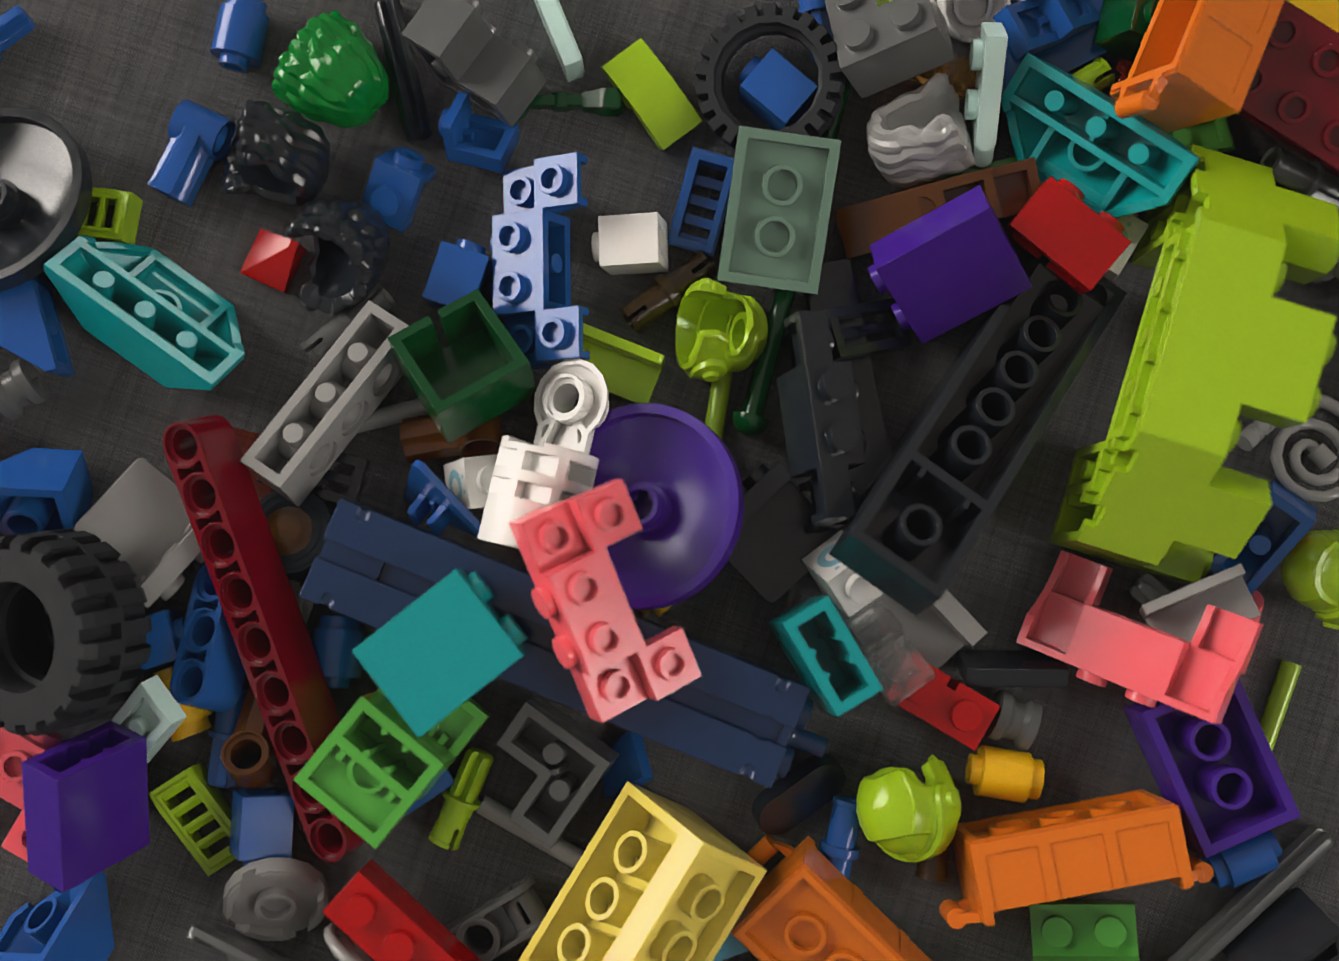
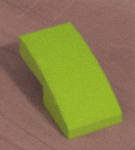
(651, 94)

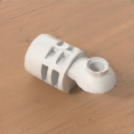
(558, 460)

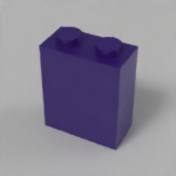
(948, 266)
(86, 805)

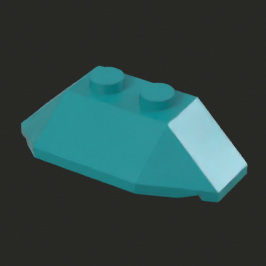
(1079, 137)
(149, 311)

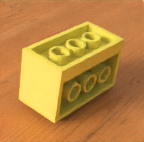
(648, 888)

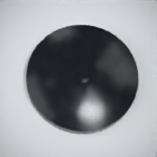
(41, 192)

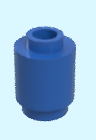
(240, 34)
(334, 647)
(1244, 861)

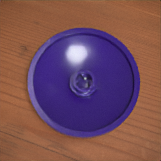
(683, 495)

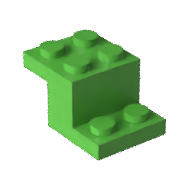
(379, 767)
(1084, 930)

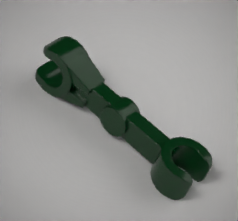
(599, 101)

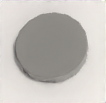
(275, 898)

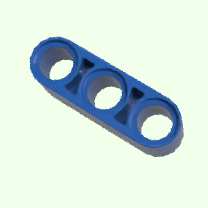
(207, 662)

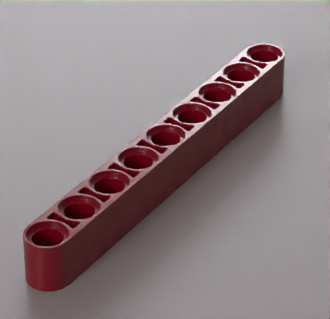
(259, 611)

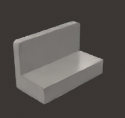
(1183, 609)
(938, 629)

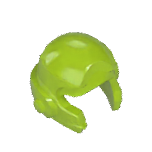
(718, 331)
(1313, 574)
(905, 815)

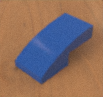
(1044, 23)

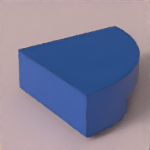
(630, 765)

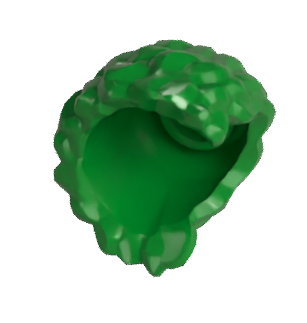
(332, 73)

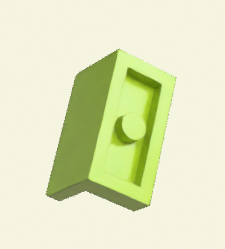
(627, 367)

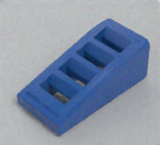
(691, 242)

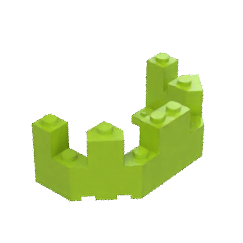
(1201, 357)

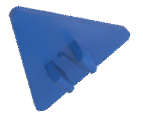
(431, 496)

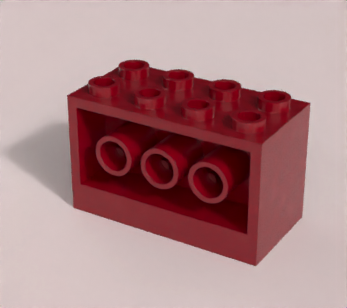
(1298, 88)

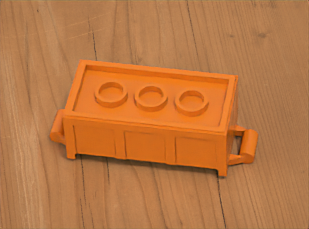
(1196, 61)
(1068, 854)
(815, 913)

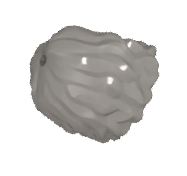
(920, 135)

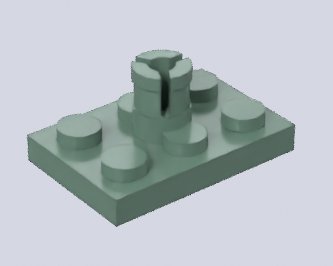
(778, 209)

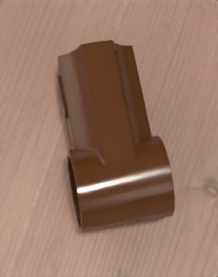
(425, 442)
(249, 736)

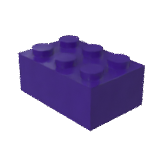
(1214, 772)

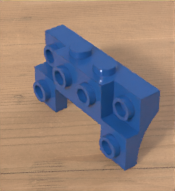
(534, 260)

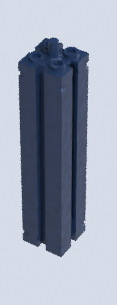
(728, 717)

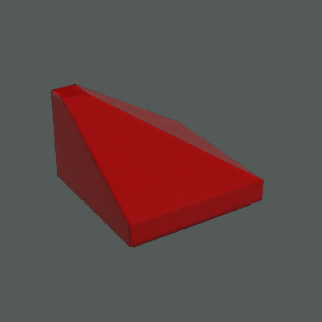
(273, 260)

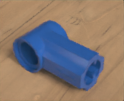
(195, 142)

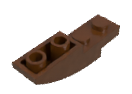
(864, 223)

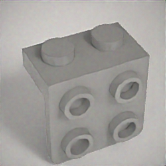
(147, 526)

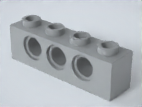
(328, 407)

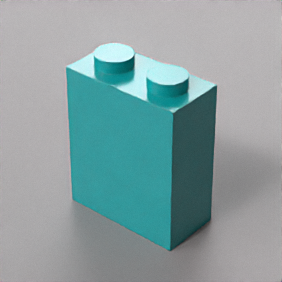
(441, 650)
(825, 655)

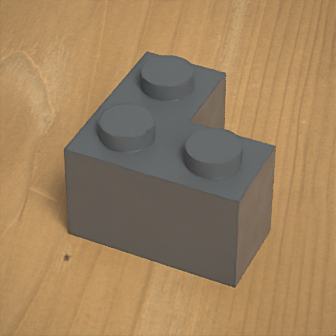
(888, 40)
(474, 59)
(567, 764)

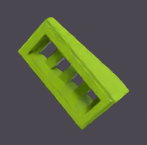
(124, 220)
(176, 815)

